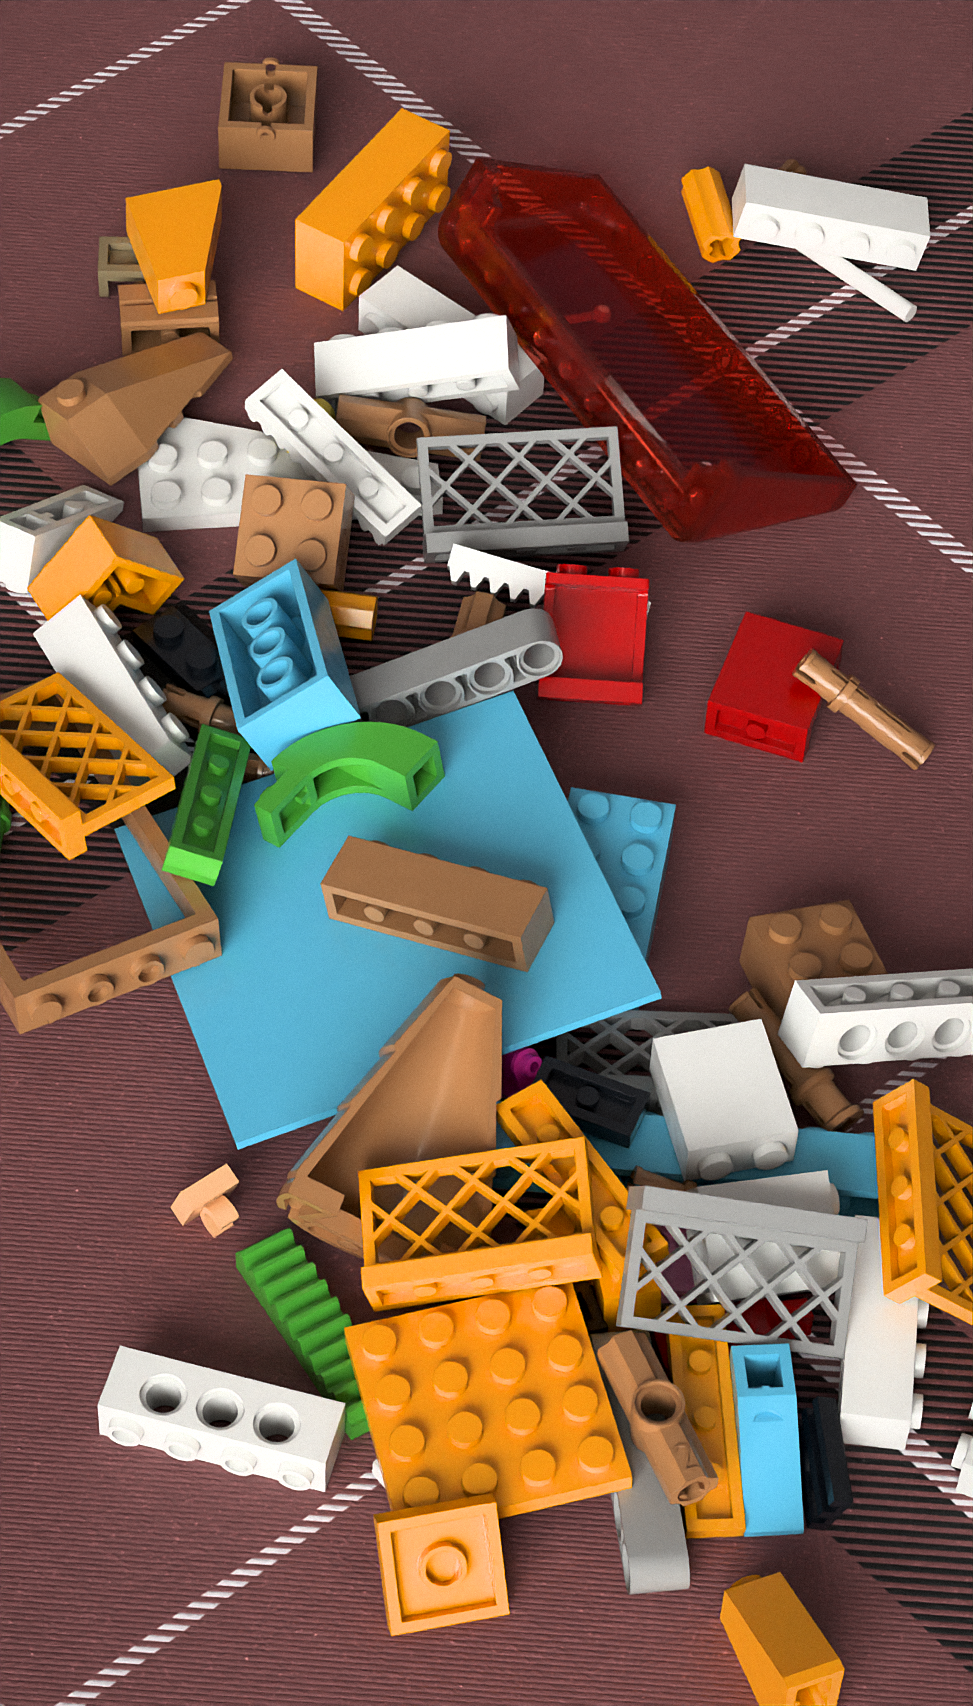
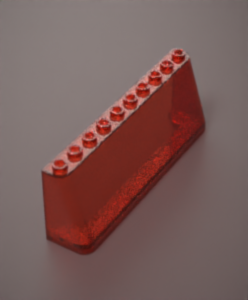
(637, 351)

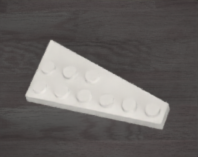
(202, 469)

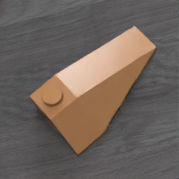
(120, 408)

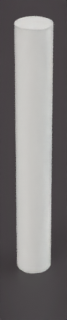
(865, 284)

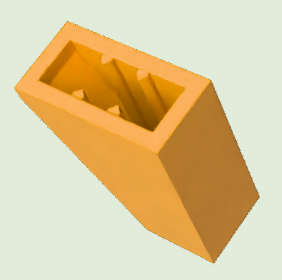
(176, 241)
(780, 1644)

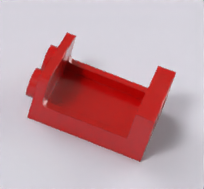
(599, 634)
(758, 696)

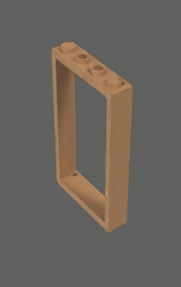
(124, 965)

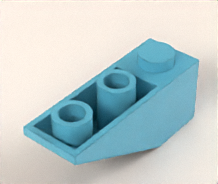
(767, 1438)

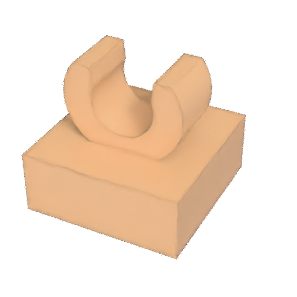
(210, 1201)

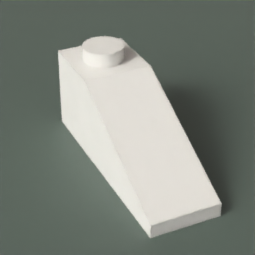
(40, 530)

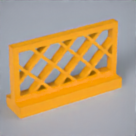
(54, 805)
(912, 1208)
(471, 1269)

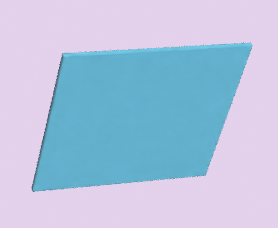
(311, 1000)

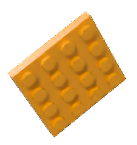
(489, 1402)

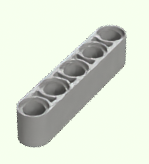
(460, 670)
(646, 1523)

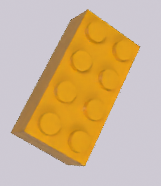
(372, 209)

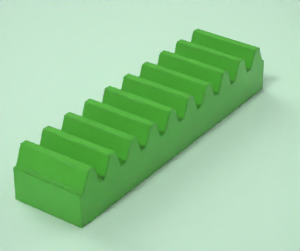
(207, 805)
(305, 1319)

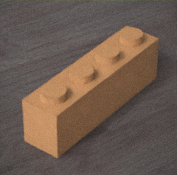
(438, 903)

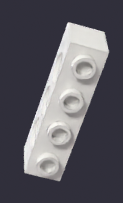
(879, 1018)
(203, 1395)

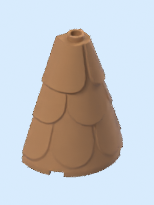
(418, 1103)

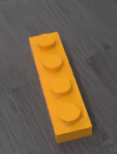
(538, 1117)
(704, 1377)

